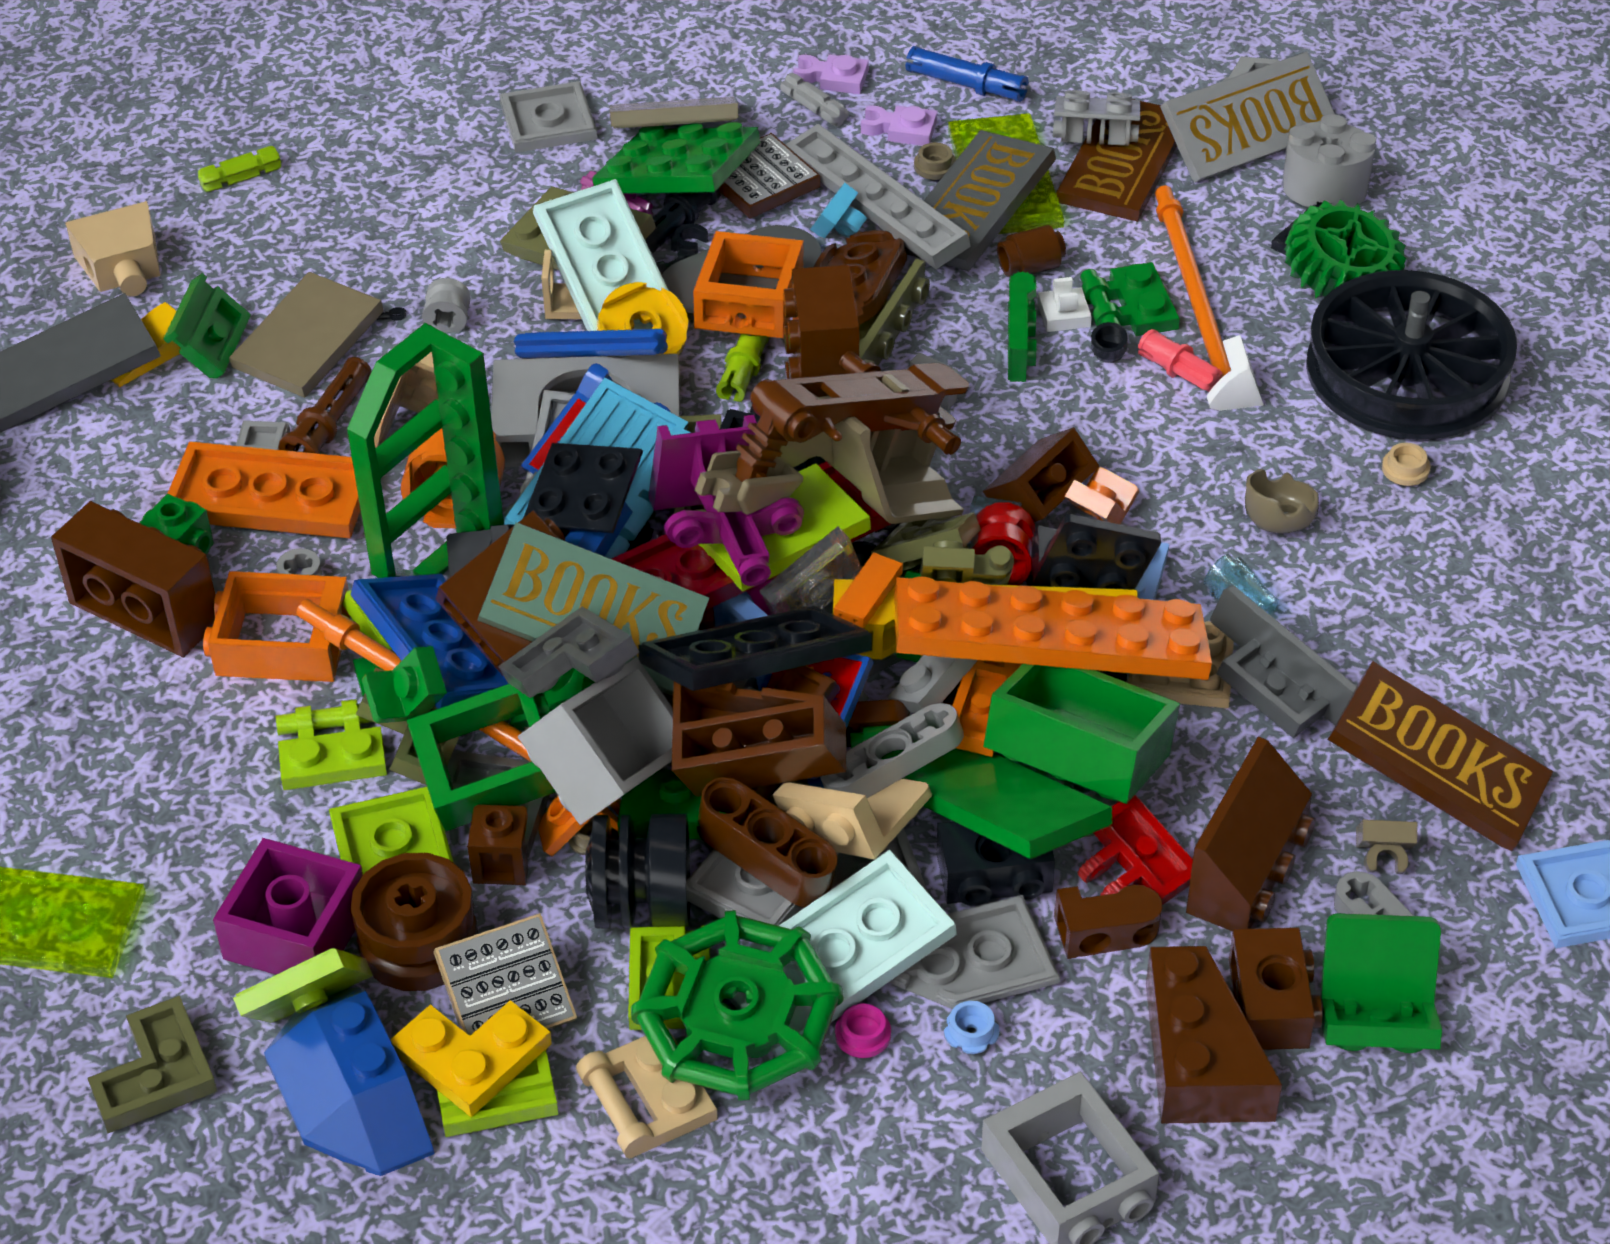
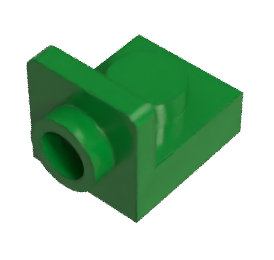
(407, 689)

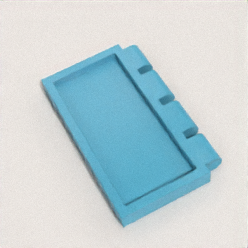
(616, 420)

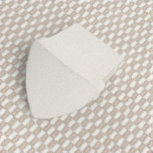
(1238, 386)

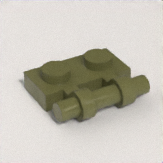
(954, 563)

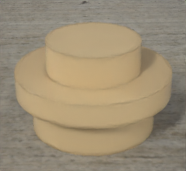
(1406, 464)

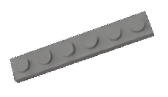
(881, 197)

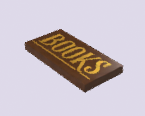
(1120, 177)
(1441, 756)

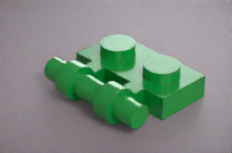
(1141, 296)

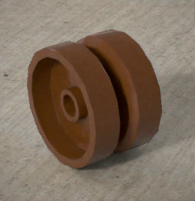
(407, 911)

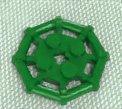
(744, 1031)

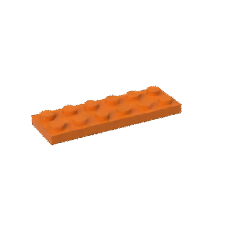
(1051, 628)

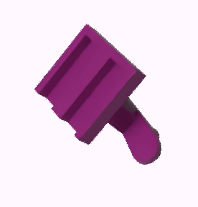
(672, 485)

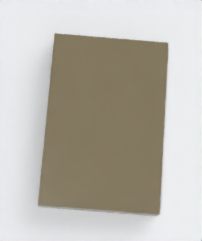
(673, 112)
(306, 334)

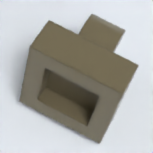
(1386, 837)

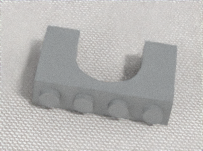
(521, 384)

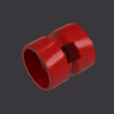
(1009, 527)

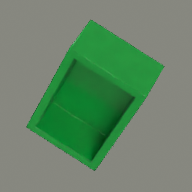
(1082, 727)

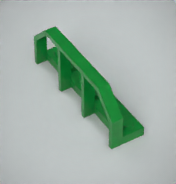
(468, 442)

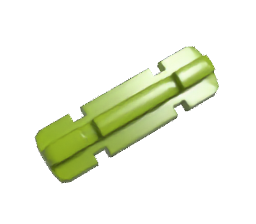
(239, 168)

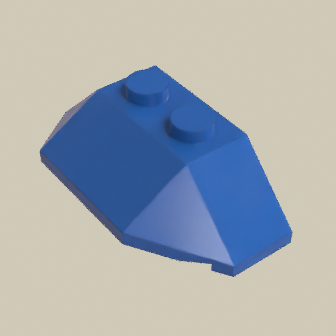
(348, 1085)

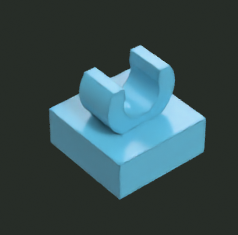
(839, 215)

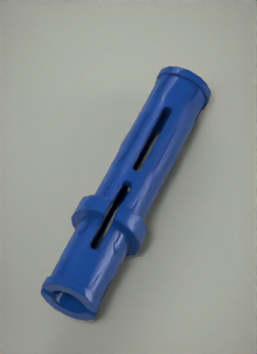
(979, 77)

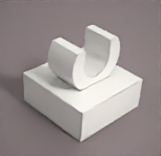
(1064, 306)

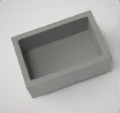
(603, 740)

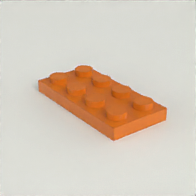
(270, 489)

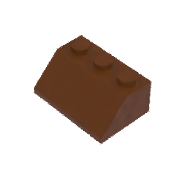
(1250, 842)

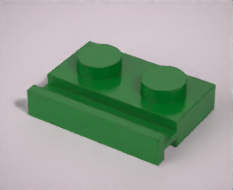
(207, 327)

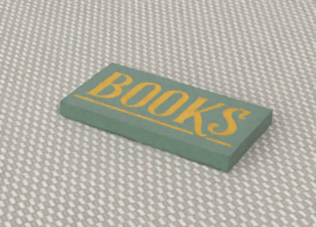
(549, 579)

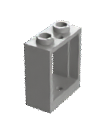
(1046, 1115)

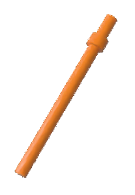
(346, 634)

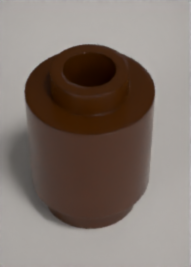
(1031, 251)

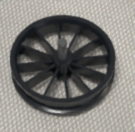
(1411, 354)

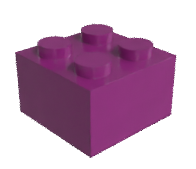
(286, 908)

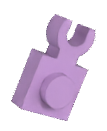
(836, 74)
(905, 125)

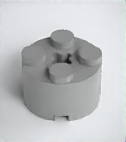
(1328, 162)

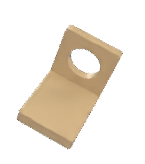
(556, 296)

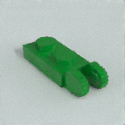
(1021, 325)

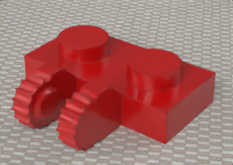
(1143, 850)

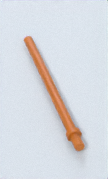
(1171, 212)

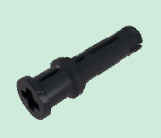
(677, 211)

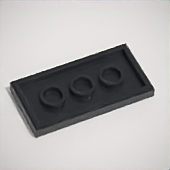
(754, 647)

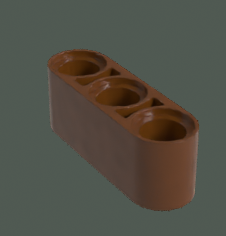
(757, 820)

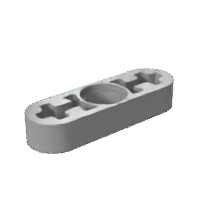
(936, 733)

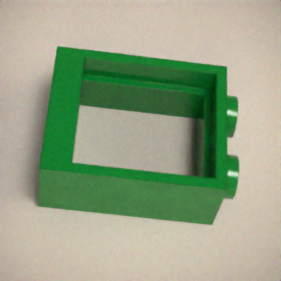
(506, 788)

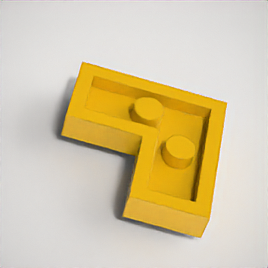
(472, 1066)

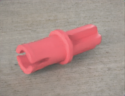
(1178, 360)

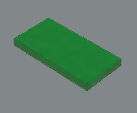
(1009, 802)

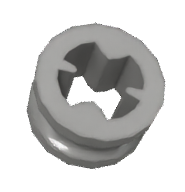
(299, 558)

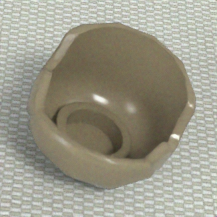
(1269, 499)

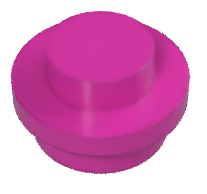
(863, 1031)

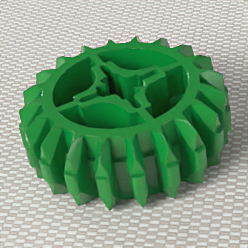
(1340, 244)

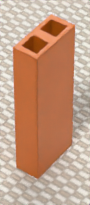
(868, 590)

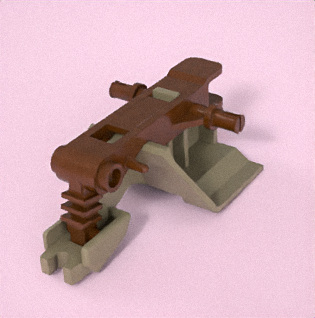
(864, 423)

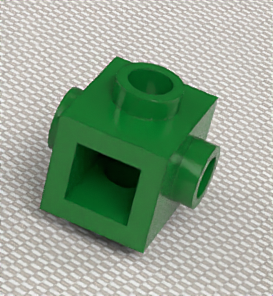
(181, 521)

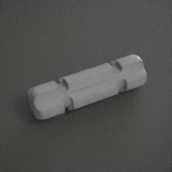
(814, 99)

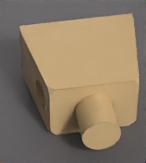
(116, 248)

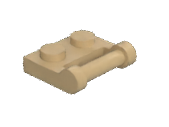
(673, 1106)

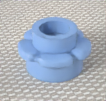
(971, 1015)

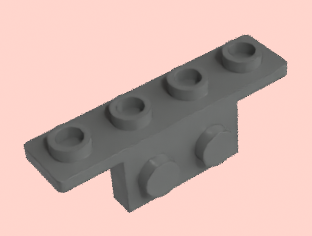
(1276, 667)

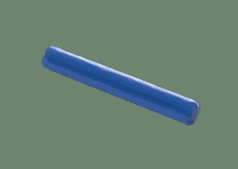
(591, 343)

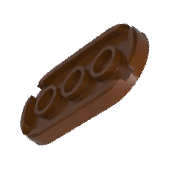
(874, 267)

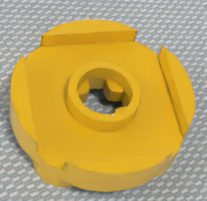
(648, 305)

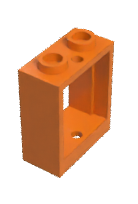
(737, 253)
(277, 596)

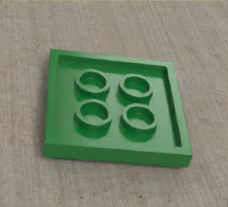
(679, 158)

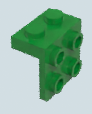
(1380, 982)

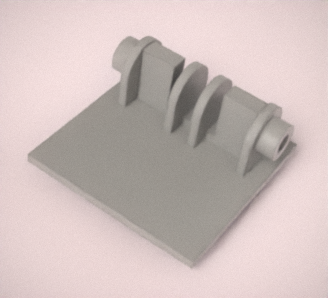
(1078, 105)

